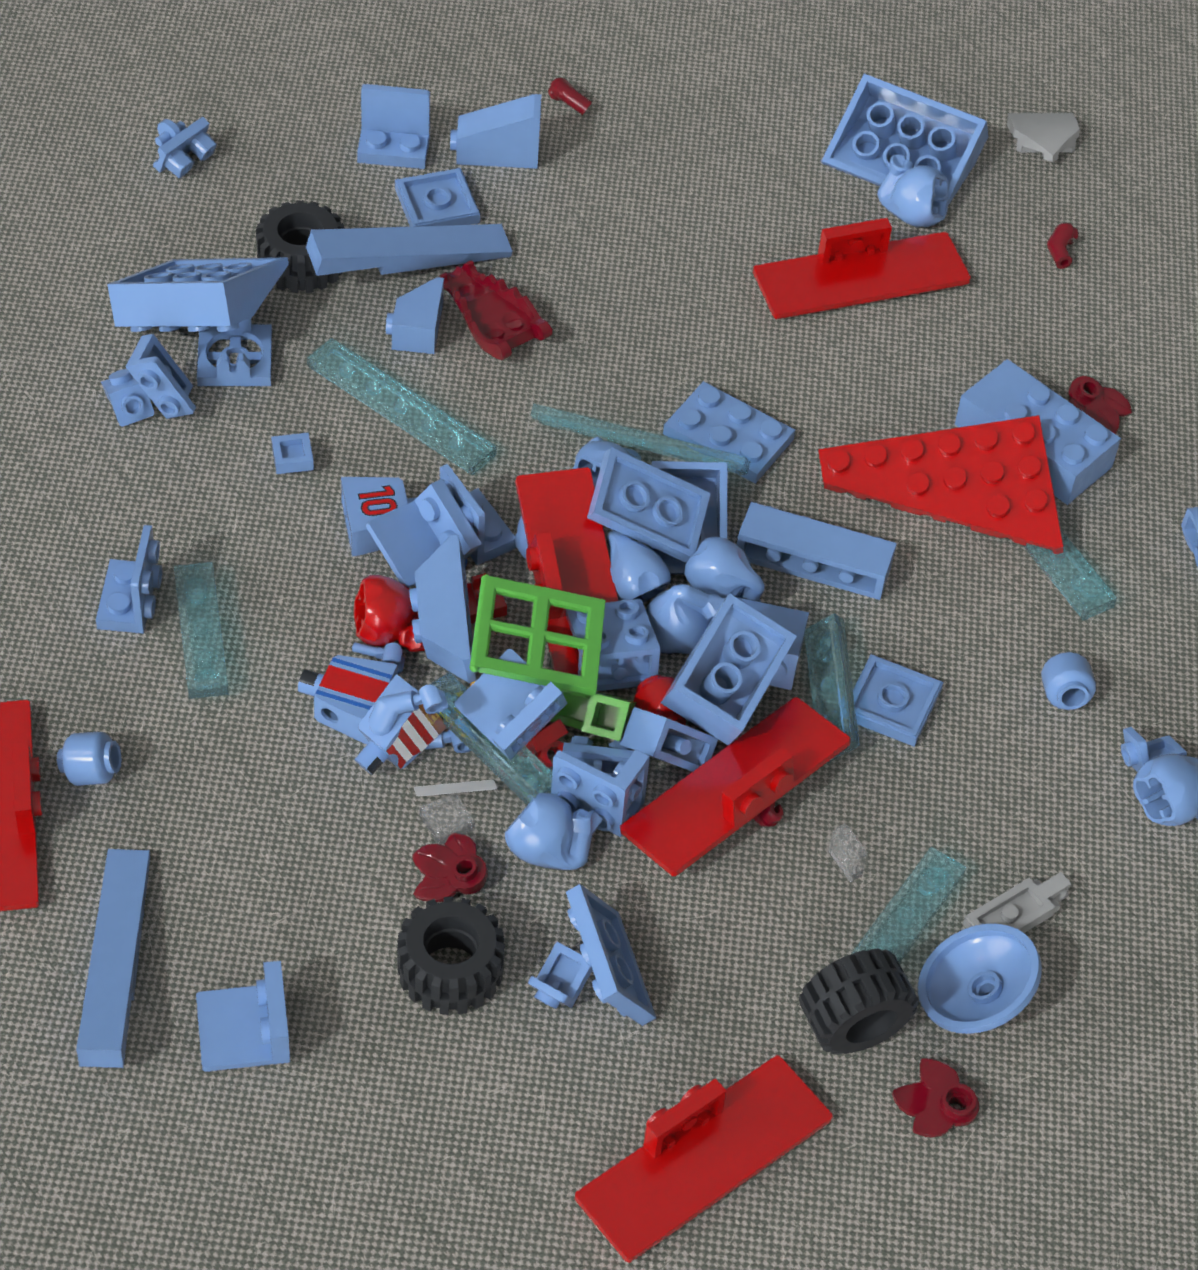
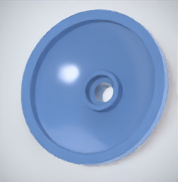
(979, 978)

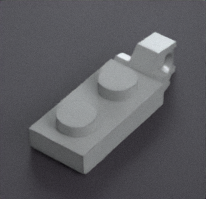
(1023, 904)

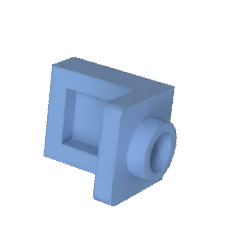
(127, 398)
(1138, 751)
(561, 977)

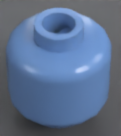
(1068, 681)
(89, 758)

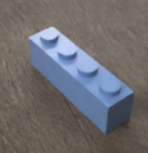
(816, 550)

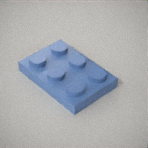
(731, 426)
(648, 505)
(609, 955)

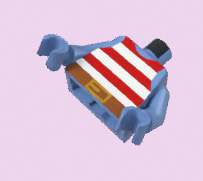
(404, 725)

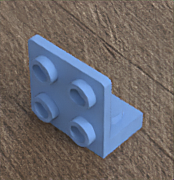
(394, 126)
(483, 518)
(419, 528)
(129, 588)
(627, 644)
(509, 709)
(612, 797)
(244, 1024)

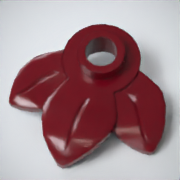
(1101, 403)
(445, 869)
(931, 1100)

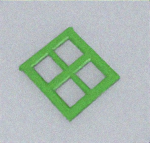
(538, 635)

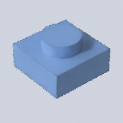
(292, 453)

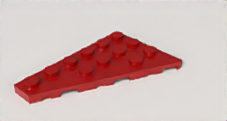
(969, 475)

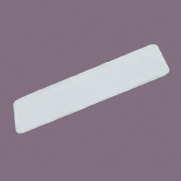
(455, 788)

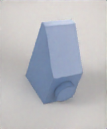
(417, 318)
(668, 740)

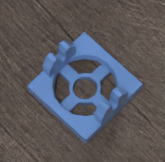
(240, 373)

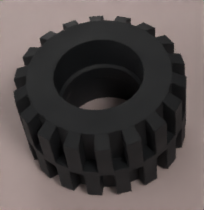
(286, 234)
(450, 984)
(858, 1001)

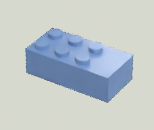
(1075, 444)

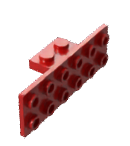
(860, 267)
(564, 546)
(734, 786)
(18, 808)
(701, 1155)

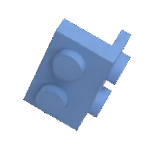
(161, 378)

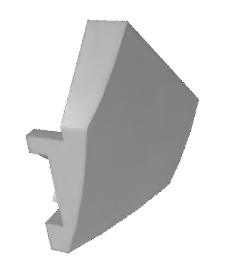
(1044, 133)

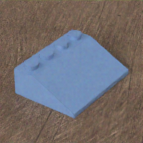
(895, 121)
(194, 293)

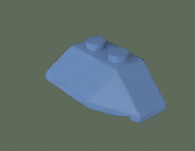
(444, 609)

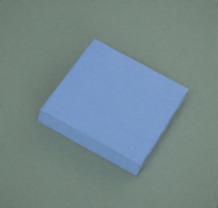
(437, 199)
(894, 699)

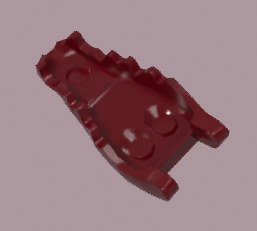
(494, 314)

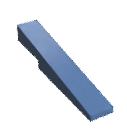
(404, 247)
(114, 960)

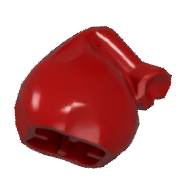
(385, 613)

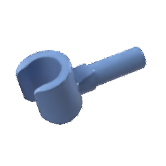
(390, 653)

